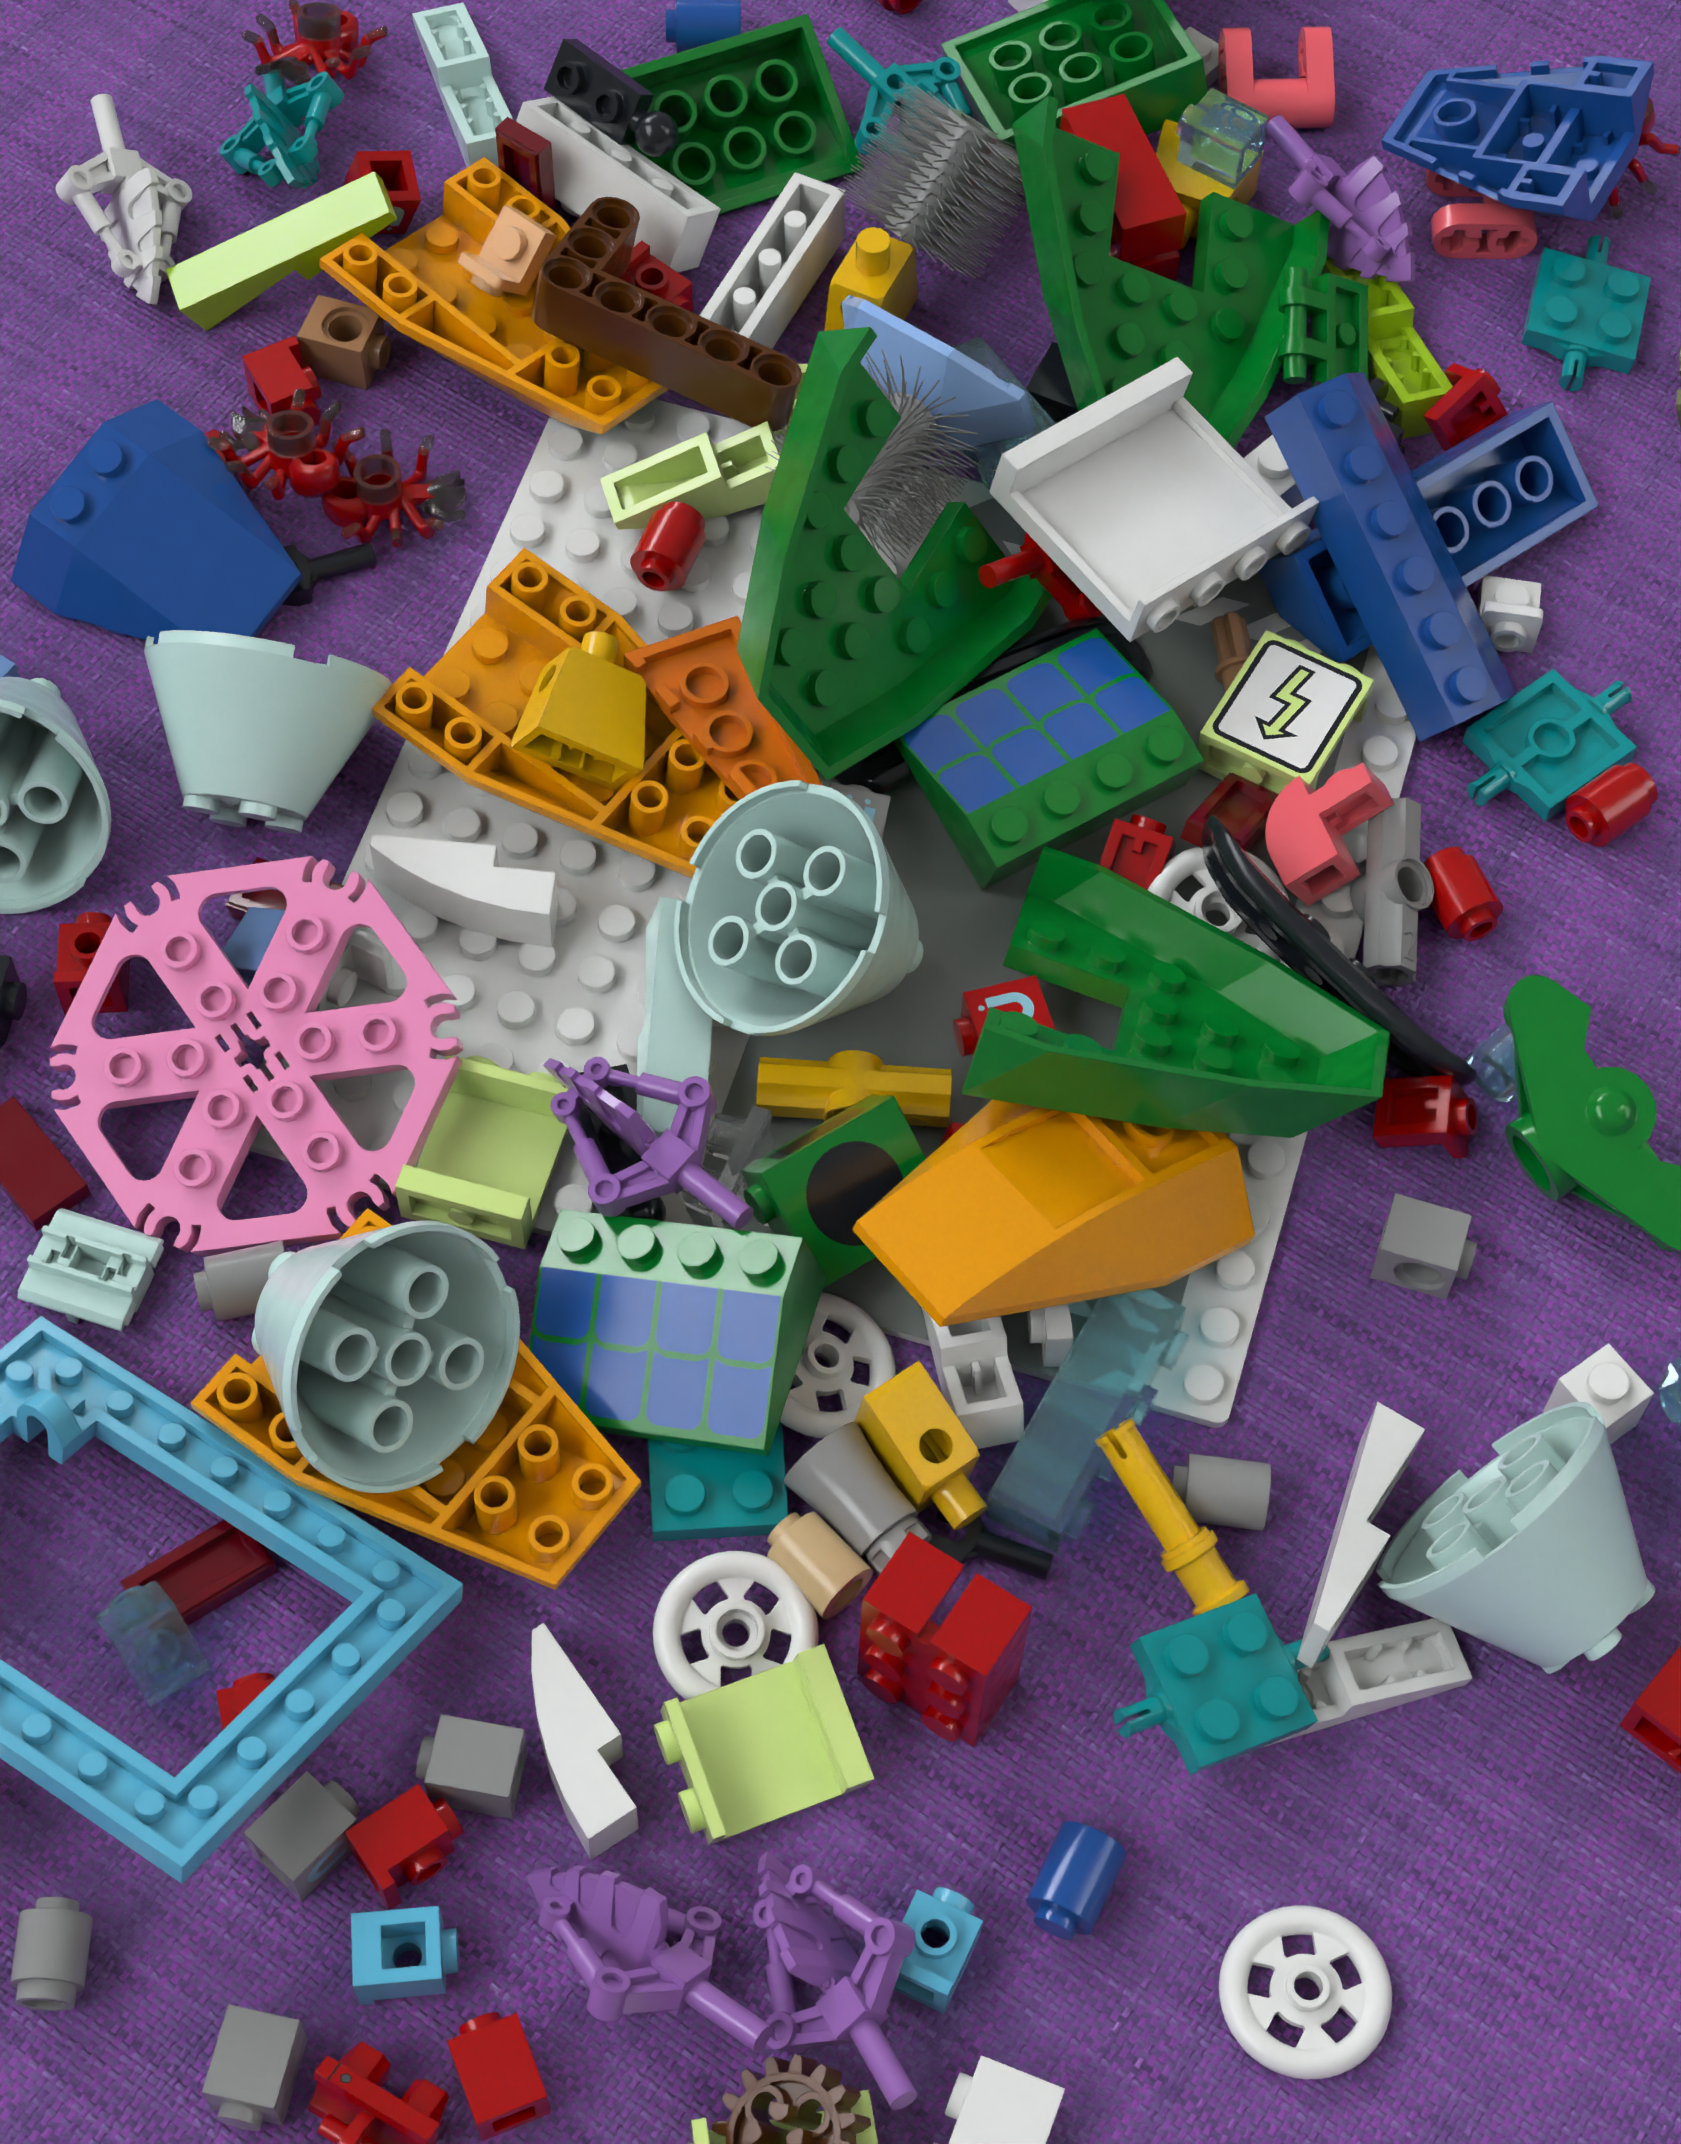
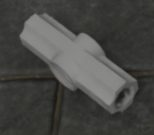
(1392, 893)

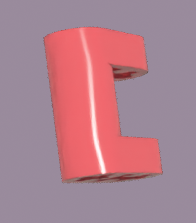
(1301, 100)
(1508, 229)

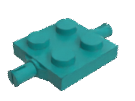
(1585, 311)
(1548, 743)
(1219, 1685)

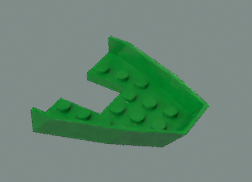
(1127, 321)
(826, 624)
(1204, 1027)

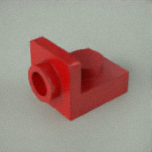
(1465, 407)
(1137, 849)
(1425, 1113)

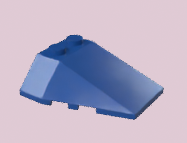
(1529, 137)
(153, 536)

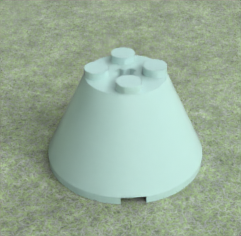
(256, 725)
(50, 799)
(793, 912)
(388, 1350)
(1528, 1546)

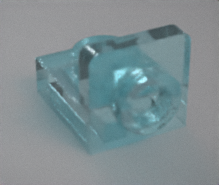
(152, 1641)

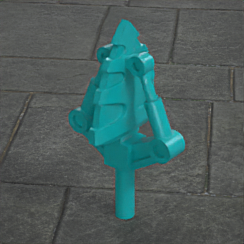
(936, 77)
(275, 126)

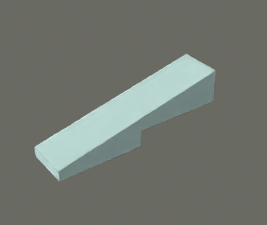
(463, 79)
(676, 1029)

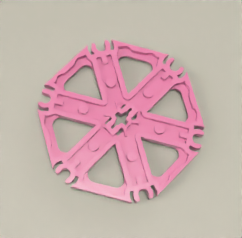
(314, 1044)

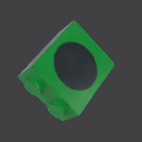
(832, 1178)

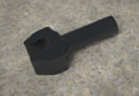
(325, 567)
(994, 1548)

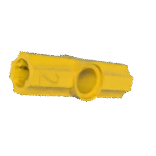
(828, 1087)

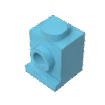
(384, 1935)
(934, 1973)

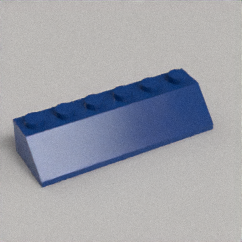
(1488, 501)
(1390, 554)

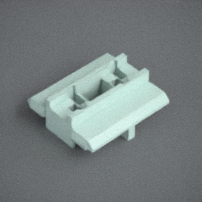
(90, 1269)

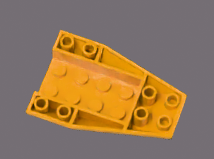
(434, 302)
(479, 690)
(1056, 1212)
(517, 1498)

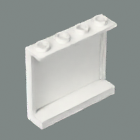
(1146, 503)

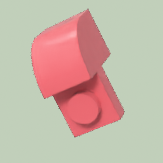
(1308, 828)

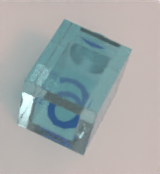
(1221, 137)

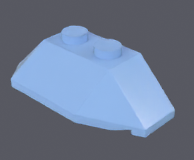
(994, 407)

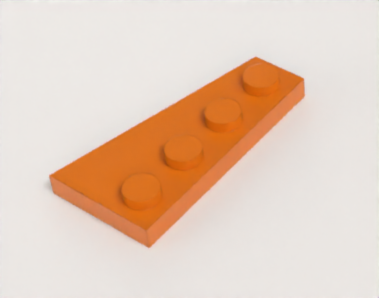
(713, 705)

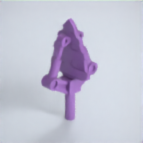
(1362, 208)
(666, 1162)
(816, 1951)
(621, 1952)

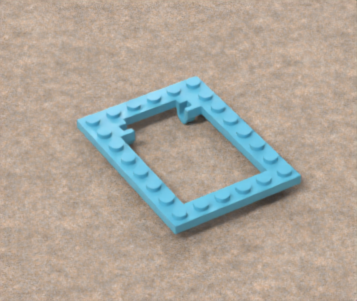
(394, 1596)

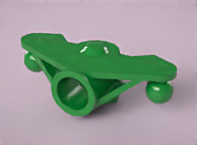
(1583, 1124)

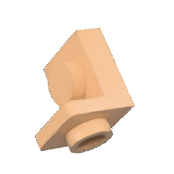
(510, 254)

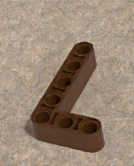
(592, 308)

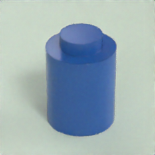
(702, 22)
(1075, 1880)

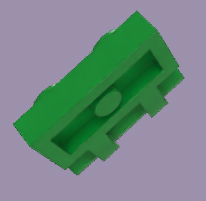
(1338, 327)

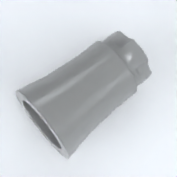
(855, 1495)

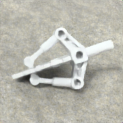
(142, 209)

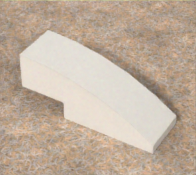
(469, 887)
(978, 1379)
(579, 1748)

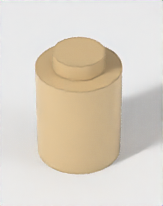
(818, 1562)

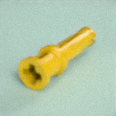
(1186, 1547)

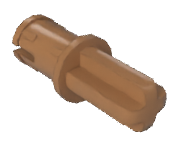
(1231, 646)

